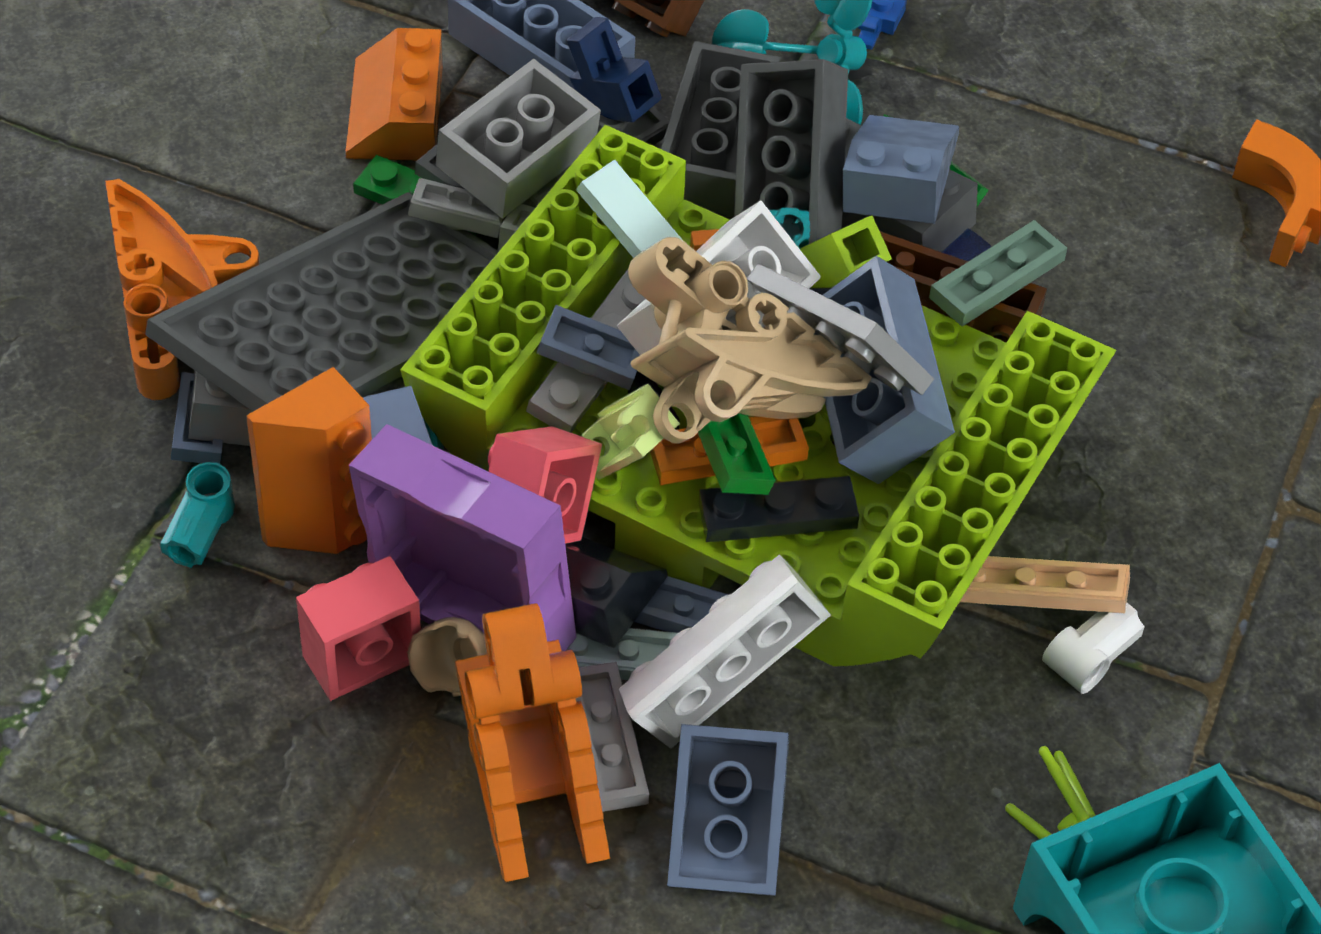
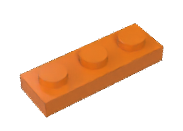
(779, 438)

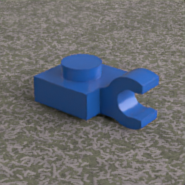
(882, 17)

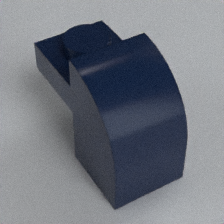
(613, 83)

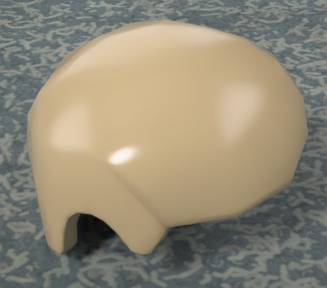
(437, 648)

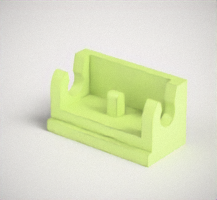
(627, 430)

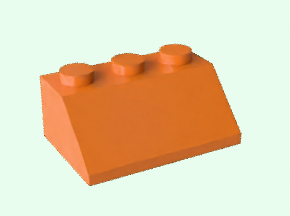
(396, 96)

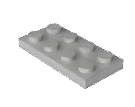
(848, 331)

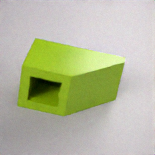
(845, 251)

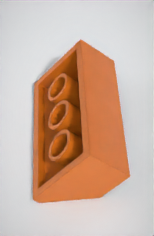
(302, 465)

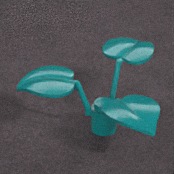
(750, 29)

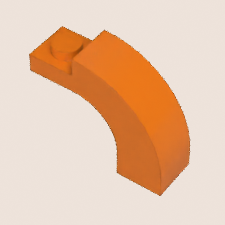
(1292, 175)

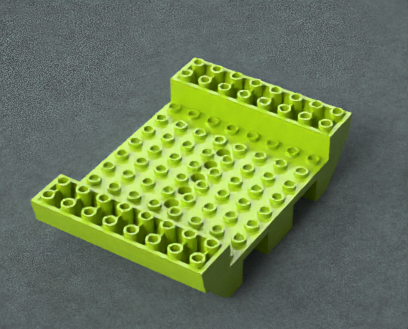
(916, 531)

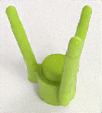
(1070, 789)

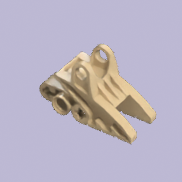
(723, 367)

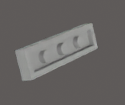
(570, 392)

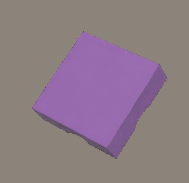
(462, 534)

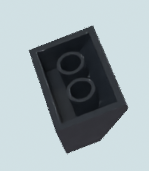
(608, 589)

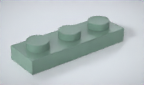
(997, 273)

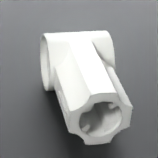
(1087, 652)

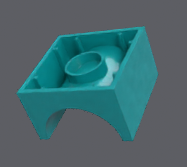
(1168, 865)

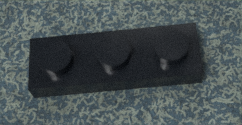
(786, 510)

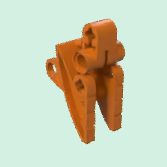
(160, 270)
(529, 733)

